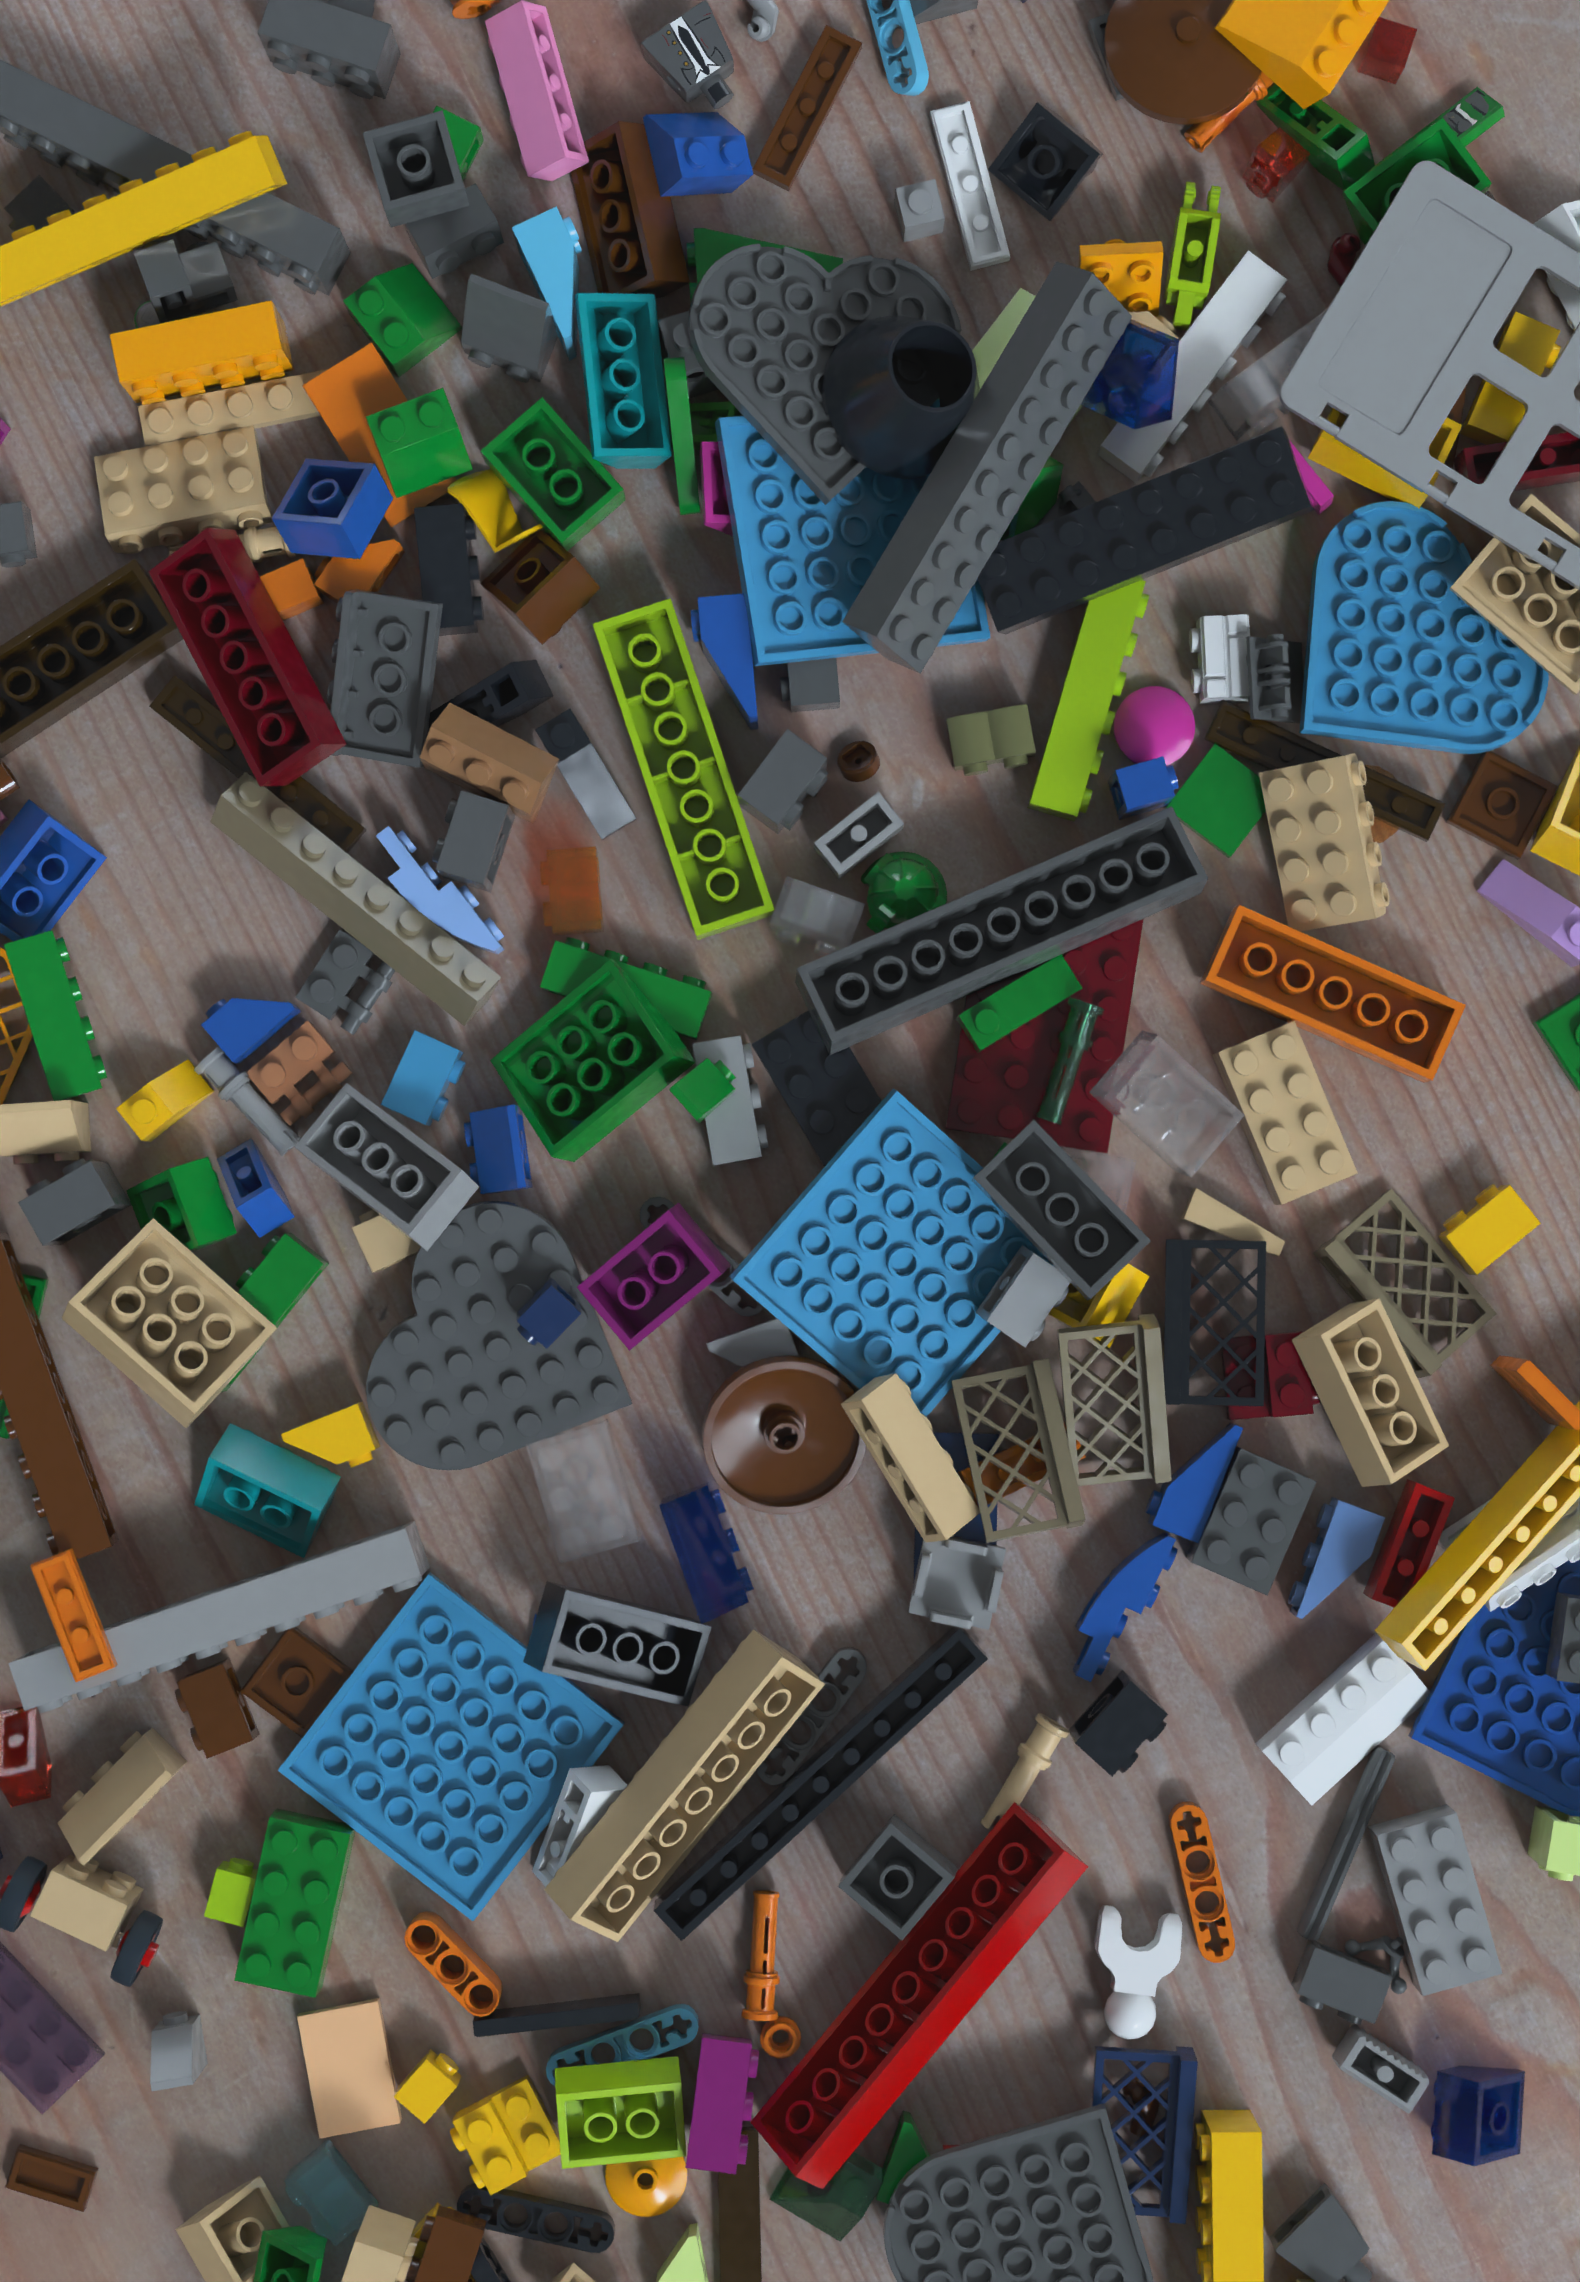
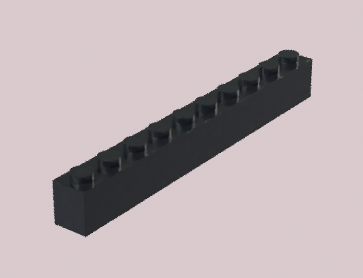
(819, 1782)

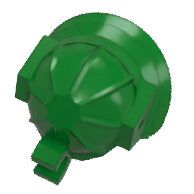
(901, 889)

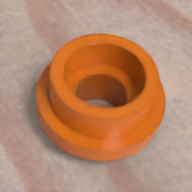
(777, 2049)

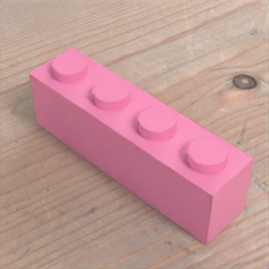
(536, 91)

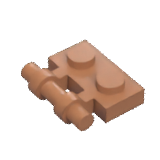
(290, 1064)

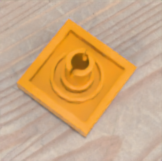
(1127, 271)

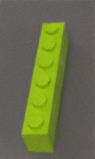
(1085, 702)

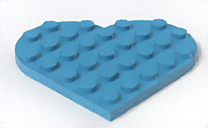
(1402, 653)

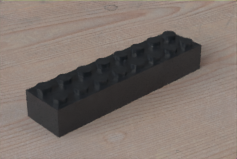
(1144, 531)

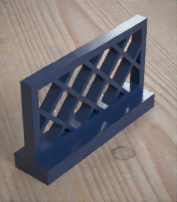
(1176, 2123)

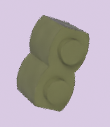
(991, 738)

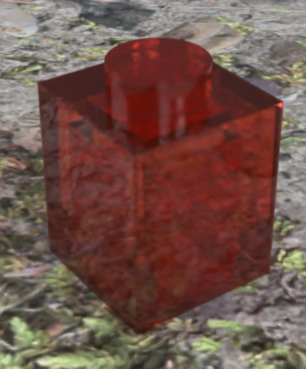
(1387, 50)

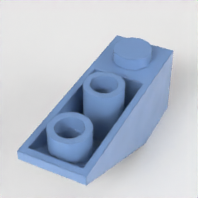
(1342, 1546)

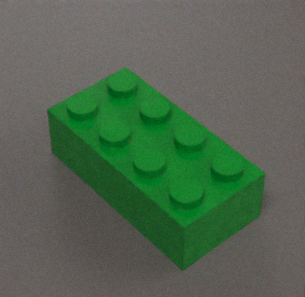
(295, 1903)

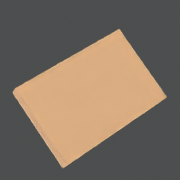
(349, 2068)

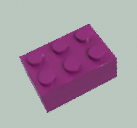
(654, 1276)
(721, 2104)

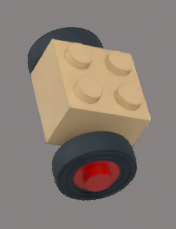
(86, 1906)

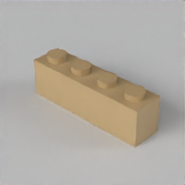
(911, 1457)

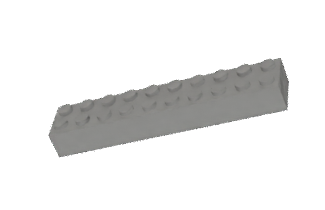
(231, 1613)

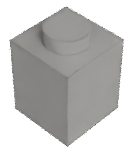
(919, 210)

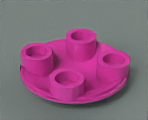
(1154, 725)

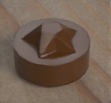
(858, 761)

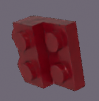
(1286, 1381)

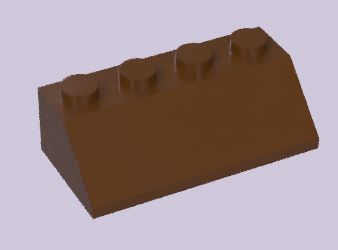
(625, 219)

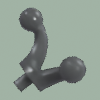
(1390, 1946)

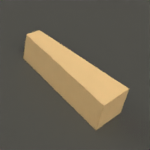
(1219, 1218)

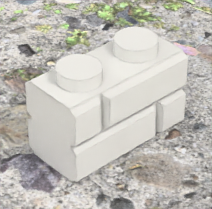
(1221, 658)

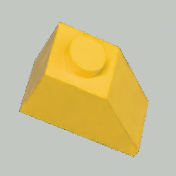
(164, 1101)
(338, 1436)

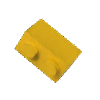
(1488, 1228)

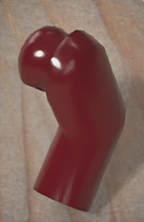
(1342, 256)

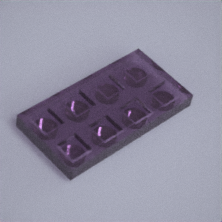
(39, 2041)

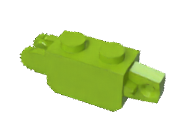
(1192, 255)

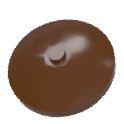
(1175, 61)
(782, 1435)

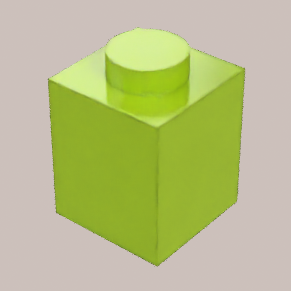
(232, 1892)

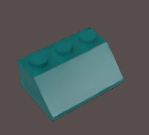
(266, 1490)

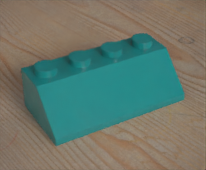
(623, 379)

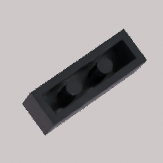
(448, 567)

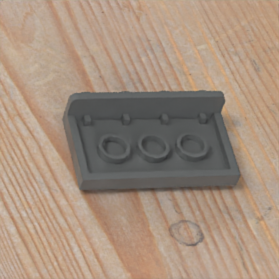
(384, 675)

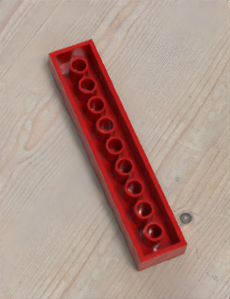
(918, 1996)

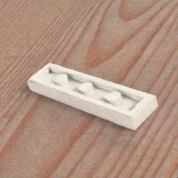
(969, 185)

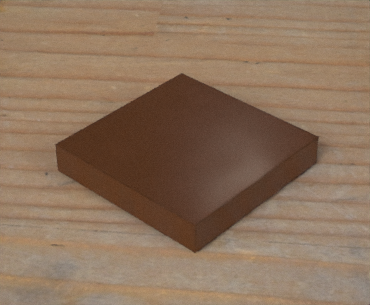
(1501, 804)
(296, 1680)

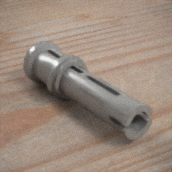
(235, 1087)

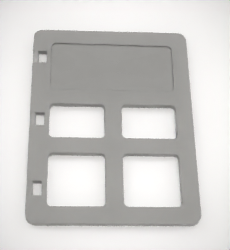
(1416, 329)

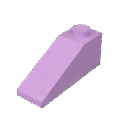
(1535, 909)

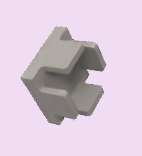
(958, 1582)

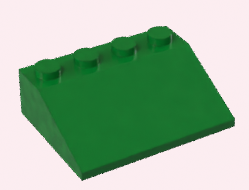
(591, 1062)

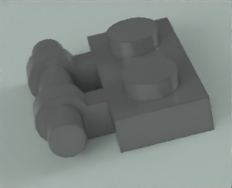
(335, 977)

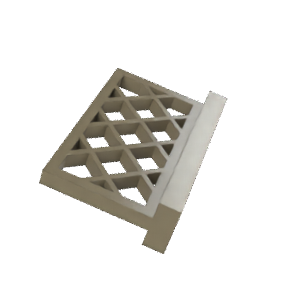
(1361, 1283)
(1148, 1389)
(1053, 1444)

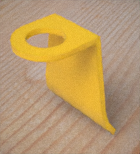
(490, 508)

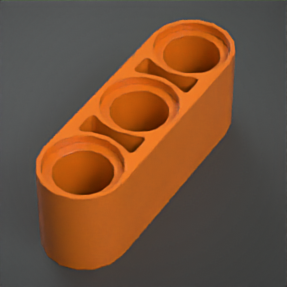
(456, 1983)

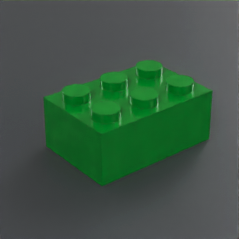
(553, 474)

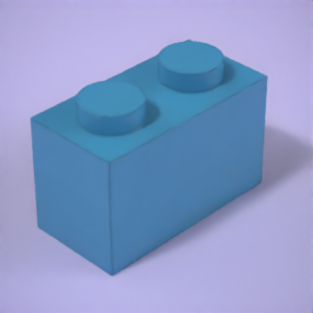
(423, 1079)

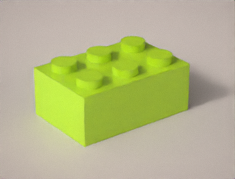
(620, 2112)

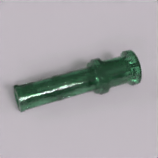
(1051, 1108)

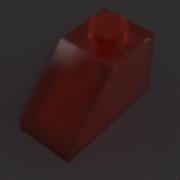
(24, 1757)

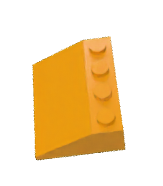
(1300, 41)

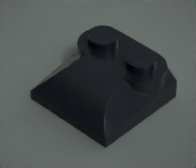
(1045, 161)

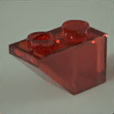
(1274, 165)

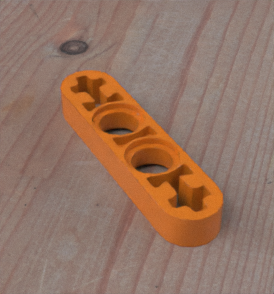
(1203, 1881)

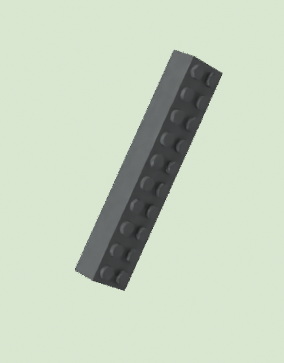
(118, 152)
(988, 467)
(1000, 930)

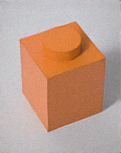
(292, 589)

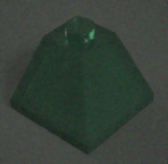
(839, 2203)

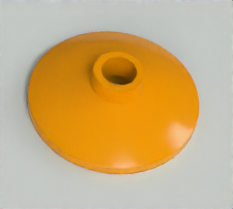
(648, 2200)

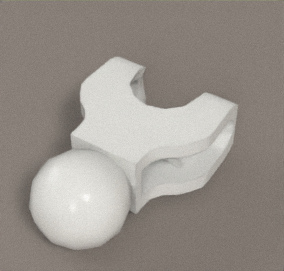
(1135, 1970)

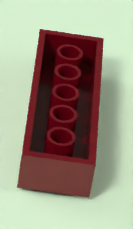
(247, 657)

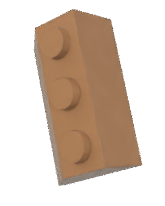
(488, 761)

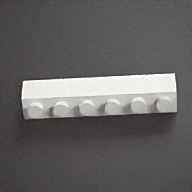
(1202, 356)

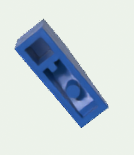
(1187, 1501)

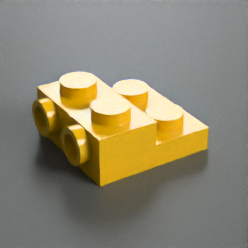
(506, 2135)

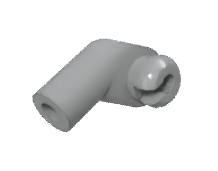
(763, 19)

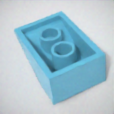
(549, 254)

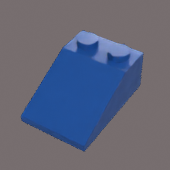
(726, 643)

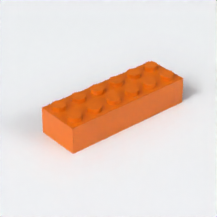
(1332, 994)

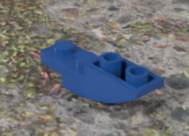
(1127, 1586)

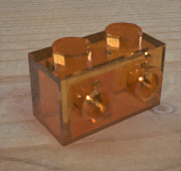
(573, 891)

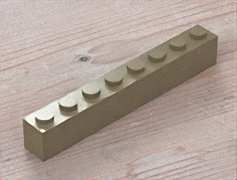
(354, 898)

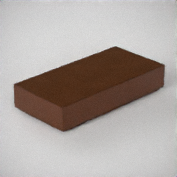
(51, 2177)

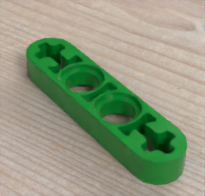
(682, 435)

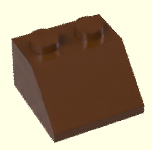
(541, 586)

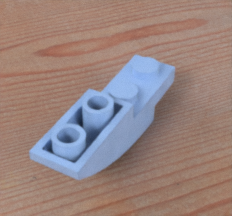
(448, 907)

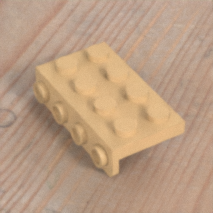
(182, 488)
(1324, 843)

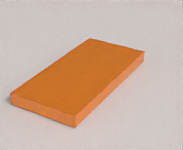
(344, 399)

